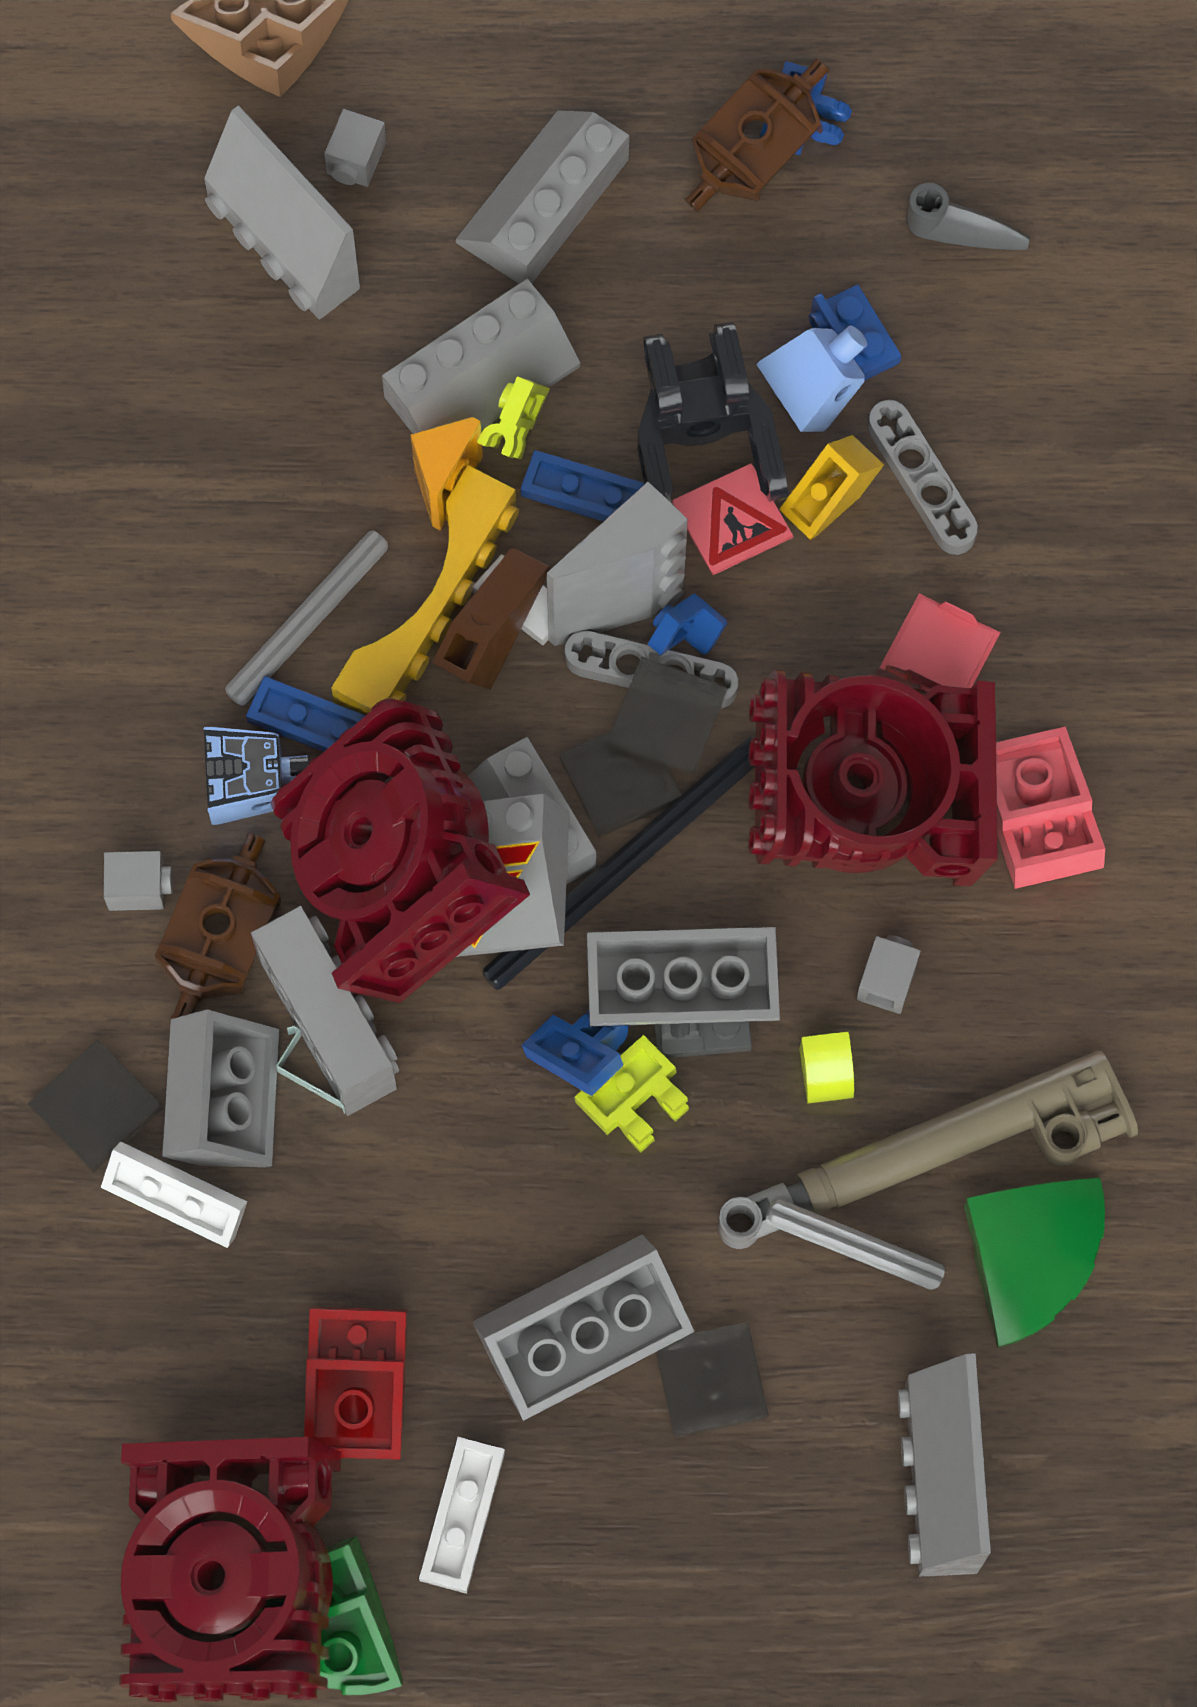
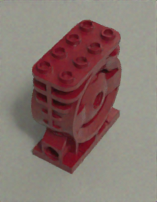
(938, 738)
(408, 839)
(175, 1557)

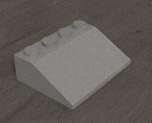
(281, 217)
(620, 569)
(945, 1469)

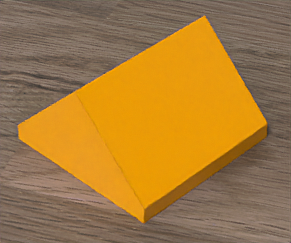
(441, 459)

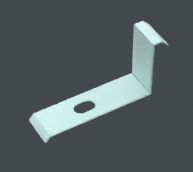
(292, 1030)

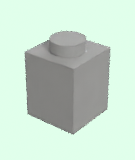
(355, 148)
(136, 880)
(888, 973)

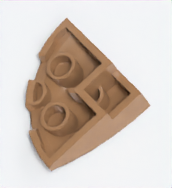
(261, 39)

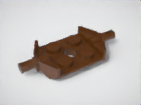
(745, 165)
(220, 963)

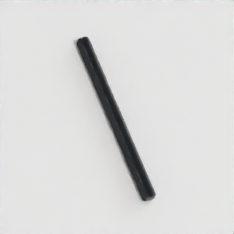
(632, 856)

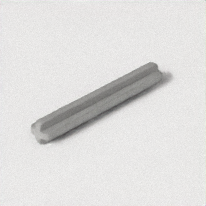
(855, 1244)

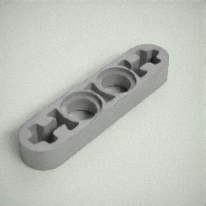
(919, 478)
(599, 642)

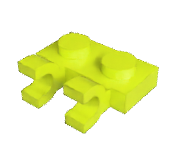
(520, 407)
(642, 1075)

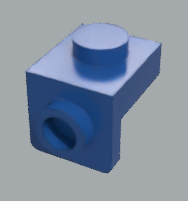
(689, 621)

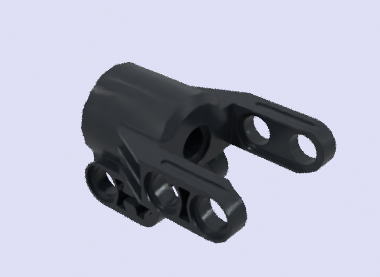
(702, 405)

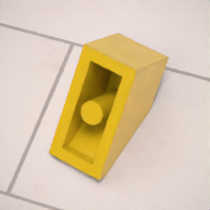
(831, 485)

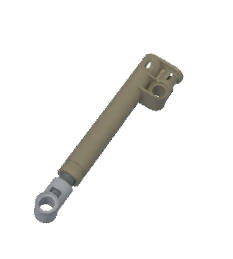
(1071, 1098)

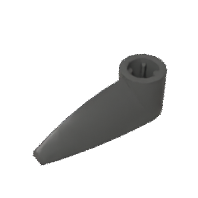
(958, 223)

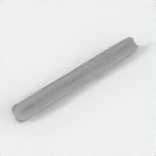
(307, 617)

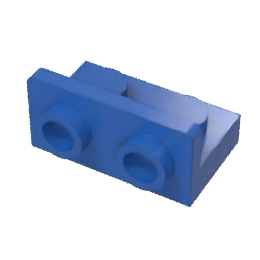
(854, 309)

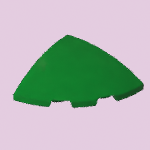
(1034, 1251)
(358, 1633)

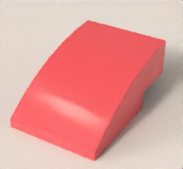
(1045, 810)

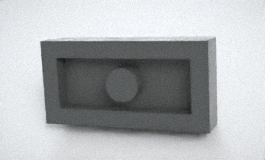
(702, 1038)

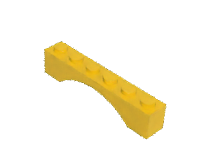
(475, 517)

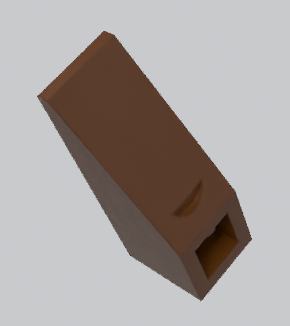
(492, 620)

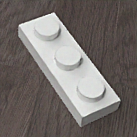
(173, 1194)
(462, 1515)

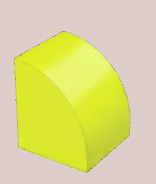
(827, 1067)

